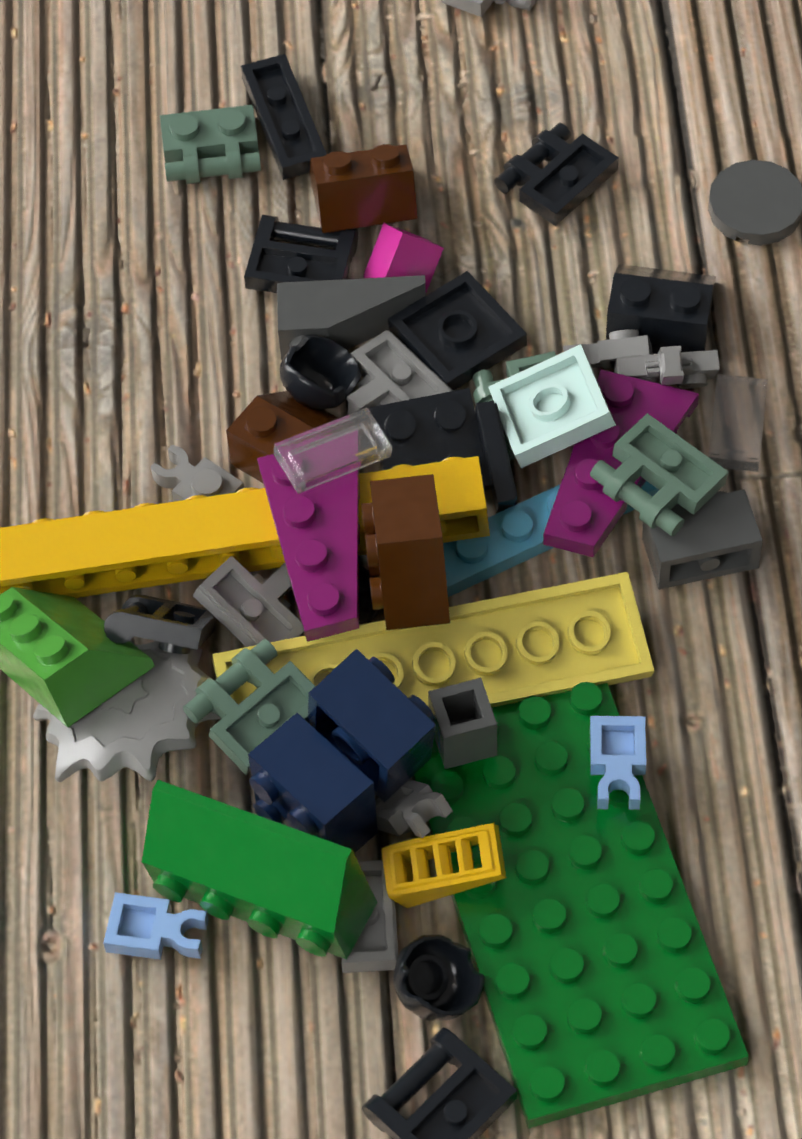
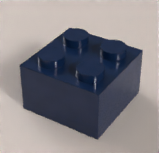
(373, 722)
(312, 786)

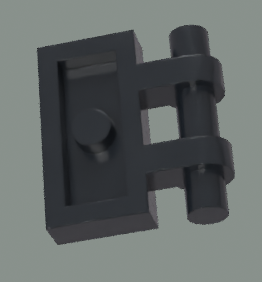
(565, 181)

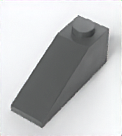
(342, 309)

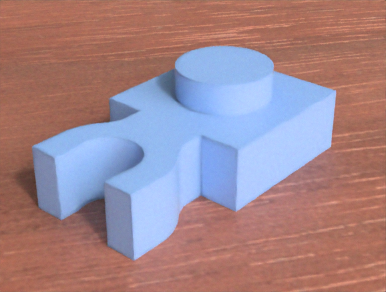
(618, 754)
(145, 925)

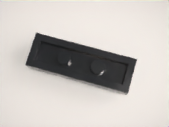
(283, 115)

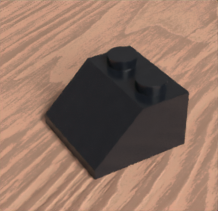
(663, 305)

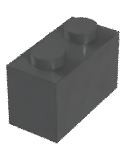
(711, 543)

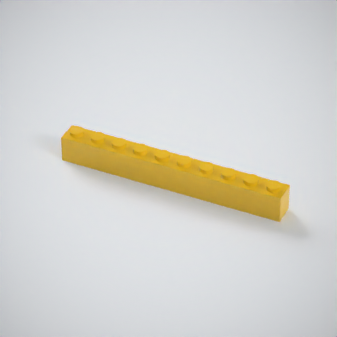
(197, 535)

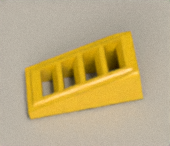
(408, 866)

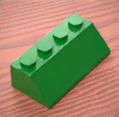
(256, 871)

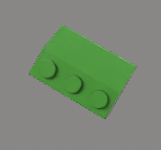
(62, 653)

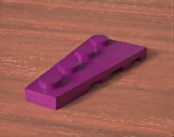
(581, 511)
(319, 547)

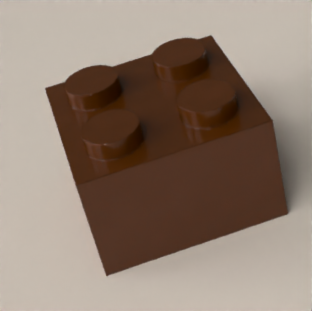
(406, 552)

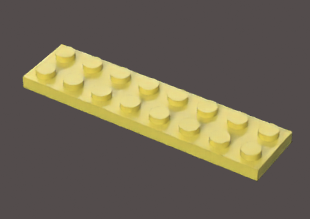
(514, 642)

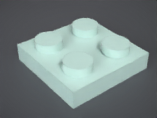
(551, 406)

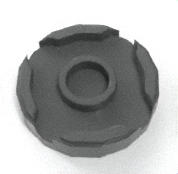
(756, 202)

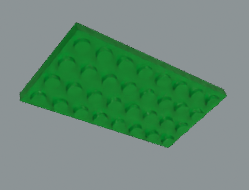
(591, 932)

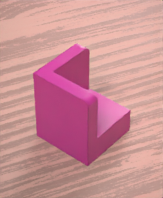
(402, 254)

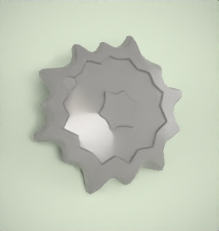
(134, 723)

